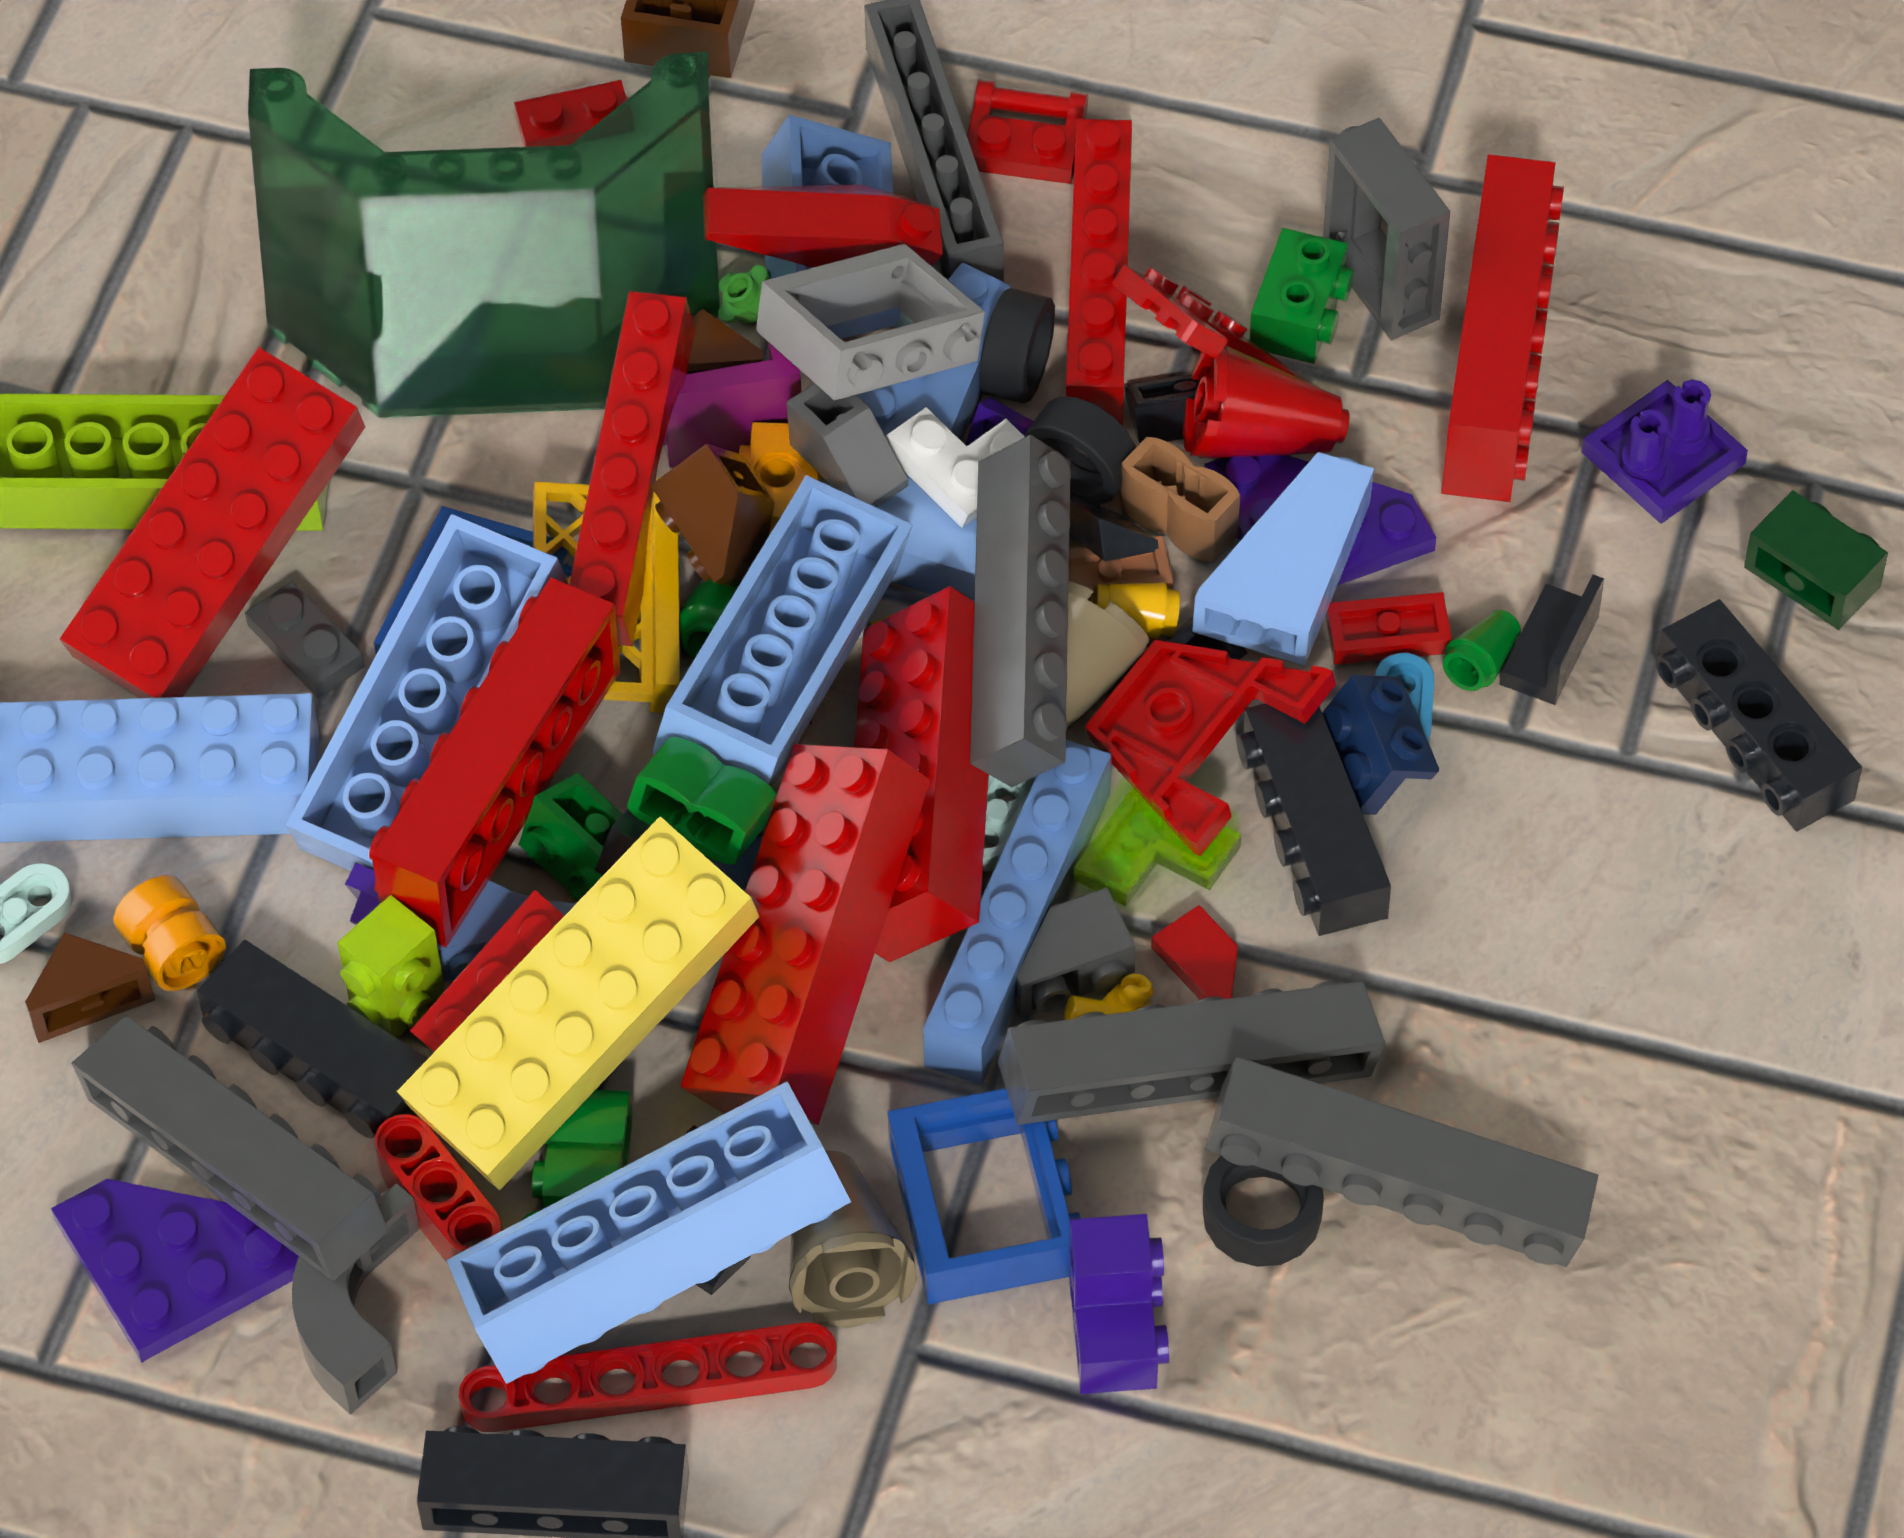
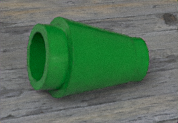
(1481, 651)

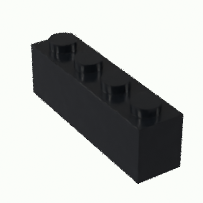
(1315, 818)
(308, 1038)
(552, 1485)

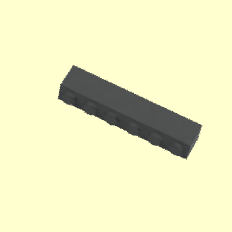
(932, 135)
(1021, 612)
(1186, 1050)
(232, 1146)
(1402, 1163)

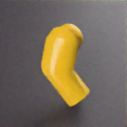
(1128, 996)

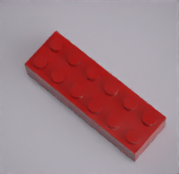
(1502, 329)
(214, 530)
(919, 708)
(498, 757)
(822, 905)

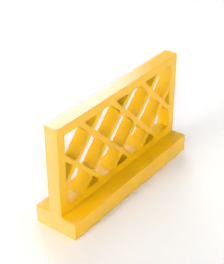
(659, 606)

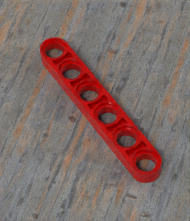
(650, 1388)

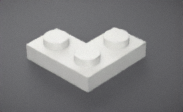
(944, 463)

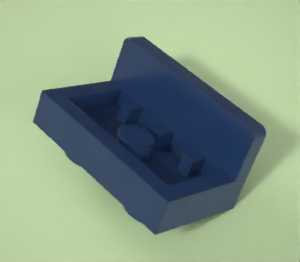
(1378, 738)

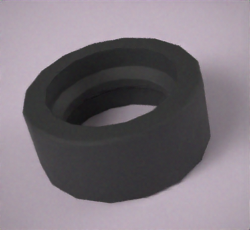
(1017, 345)
(1098, 434)
(1250, 1244)

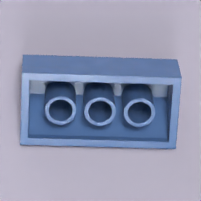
(826, 155)

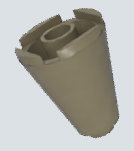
(1099, 649)
(852, 1259)

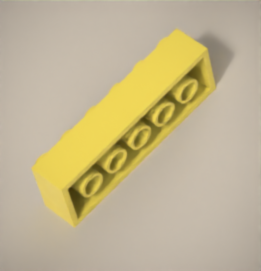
(579, 1003)

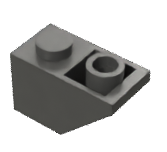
(845, 445)
(1075, 953)

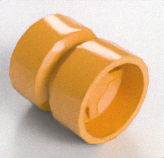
(170, 931)

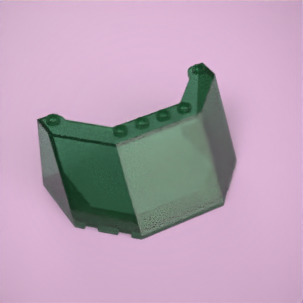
(482, 267)

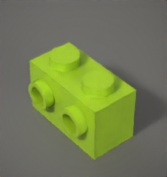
(391, 967)

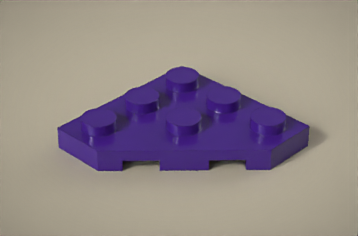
(1390, 531)
(169, 1259)

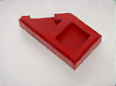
(1199, 954)

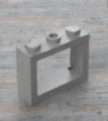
(803, 303)

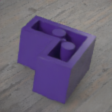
(1113, 1295)

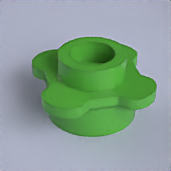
(742, 295)

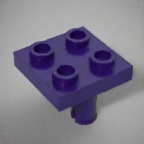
(1665, 448)

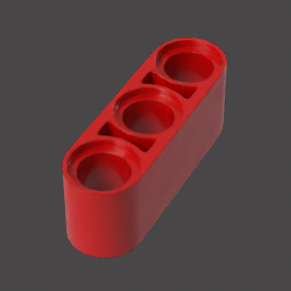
(430, 1174)

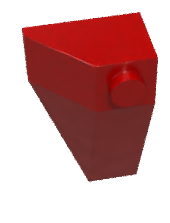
(820, 222)

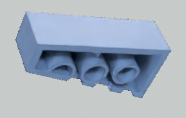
(949, 393)

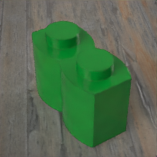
(702, 799)
(585, 1146)

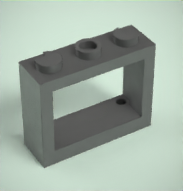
(1396, 273)

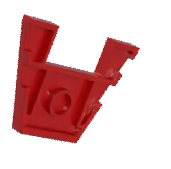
(1191, 316)
(1177, 711)

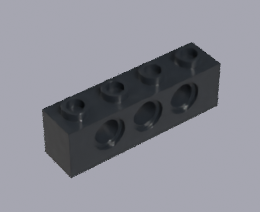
(1752, 685)

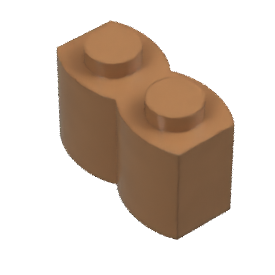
(1180, 499)

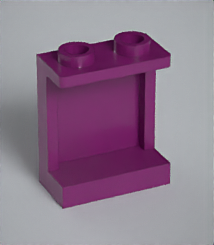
(723, 403)

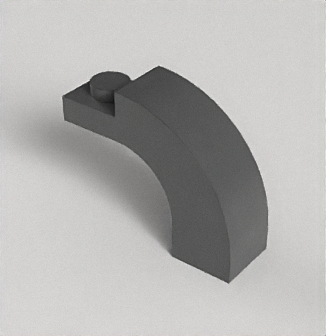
(338, 1344)

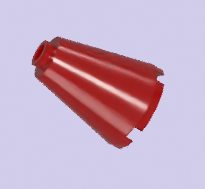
(1258, 411)

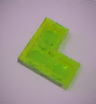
(1139, 840)

